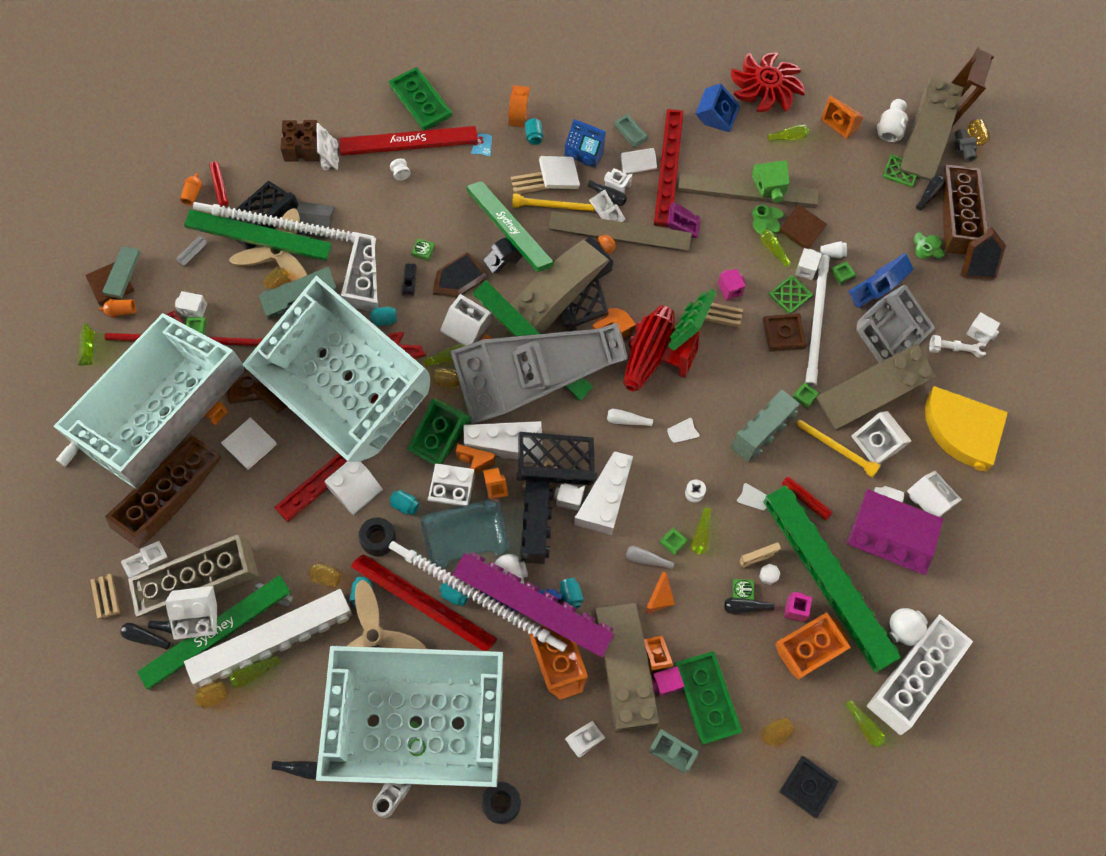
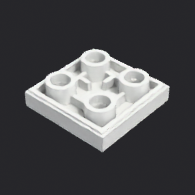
(559, 172)
(249, 443)

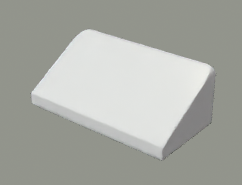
(638, 161)

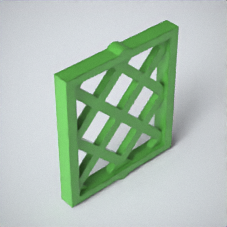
(896, 179)
(800, 286)

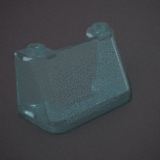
(464, 530)

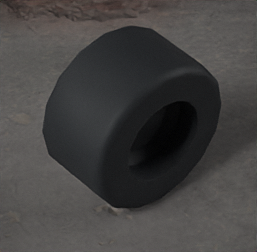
(371, 526)
(505, 816)

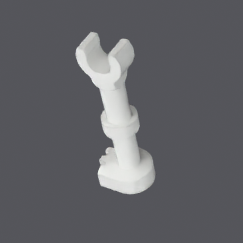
(936, 344)

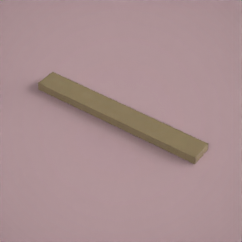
(743, 190)
(620, 230)

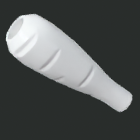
(626, 418)

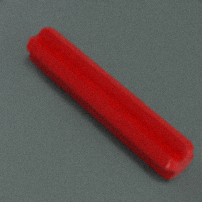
(218, 184)
(807, 498)

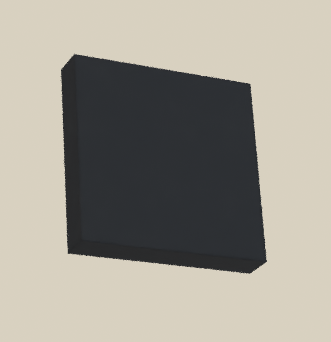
(808, 787)

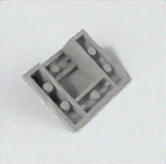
(894, 324)

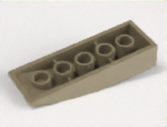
(931, 128)
(559, 285)
(875, 386)
(217, 565)
(628, 670)

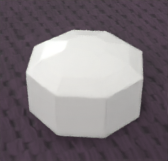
(769, 574)

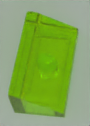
(86, 342)

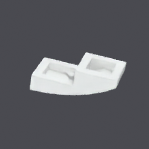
(605, 207)
(147, 559)

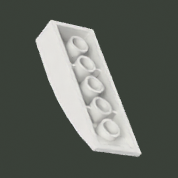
(919, 675)

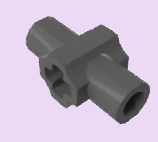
(965, 145)

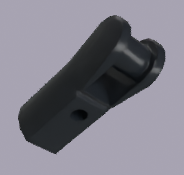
(409, 279)

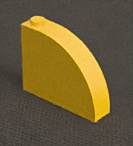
(965, 427)

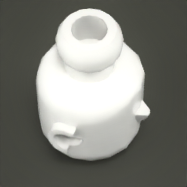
(893, 122)

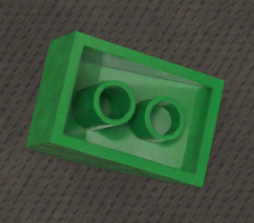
(438, 431)

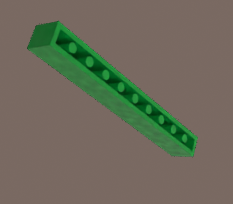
(831, 579)

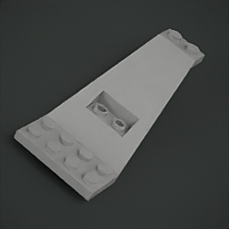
(498, 379)

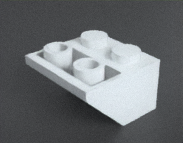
(466, 321)
(452, 485)
(192, 612)

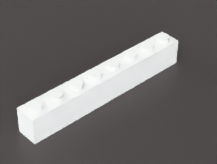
(268, 638)

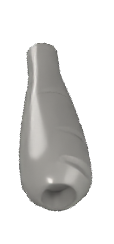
(644, 557)

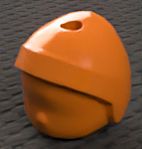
(607, 243)

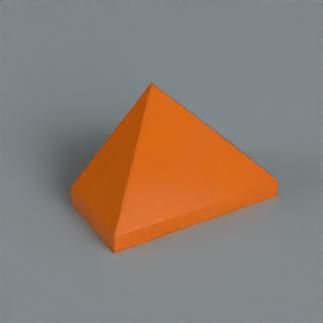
(662, 595)

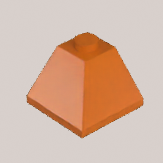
(841, 117)

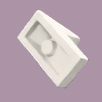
(585, 739)

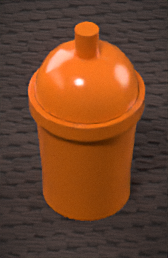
(191, 188)
(119, 307)

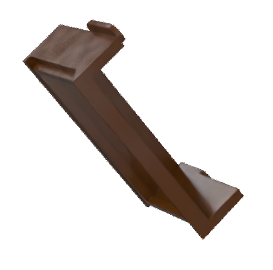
(974, 74)

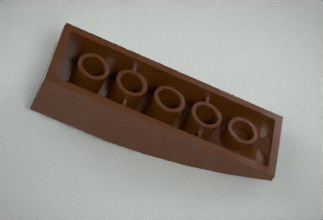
(962, 208)
(163, 492)

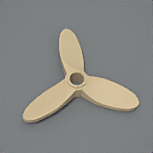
(265, 254)
(369, 617)

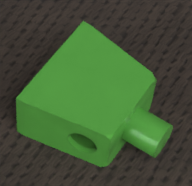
(772, 179)

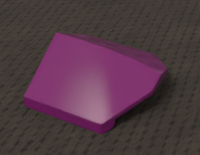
(683, 220)

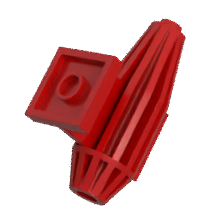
(651, 347)

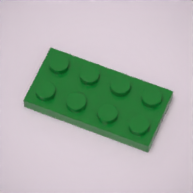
(420, 98)
(692, 319)
(708, 698)

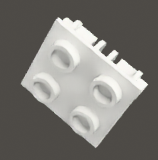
(327, 149)

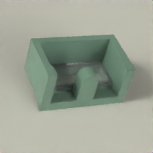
(673, 751)

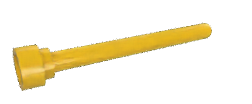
(519, 201)
(870, 467)

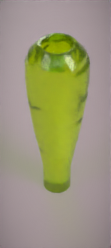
(794, 132)
(772, 244)
(443, 356)
(701, 536)
(248, 674)
(868, 727)

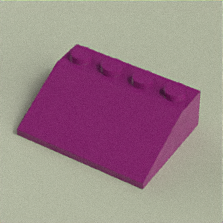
(895, 532)

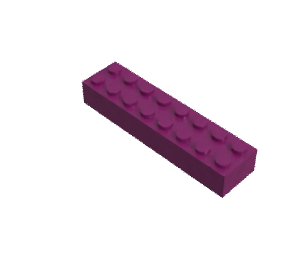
(533, 604)

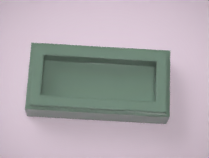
(630, 130)

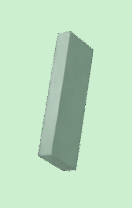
(121, 272)

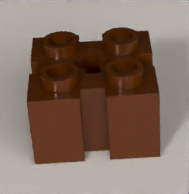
(299, 140)

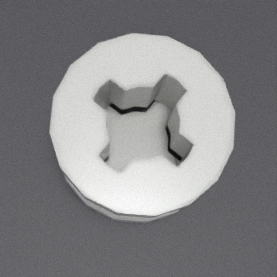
(400, 169)
(695, 495)

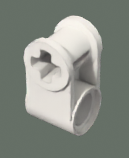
(391, 795)

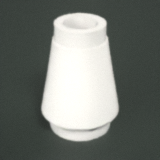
(834, 250)

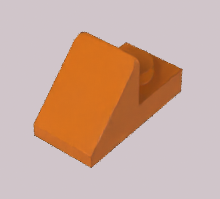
(480, 459)
(657, 653)

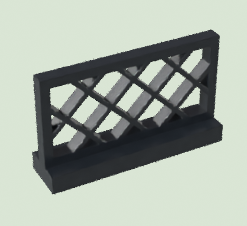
(277, 208)
(569, 313)
(559, 474)

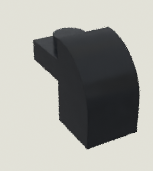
(502, 253)

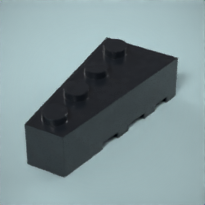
(535, 522)

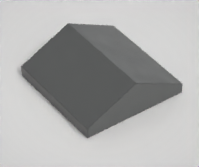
(315, 214)

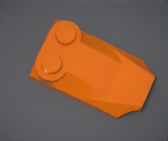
(812, 645)
(561, 670)

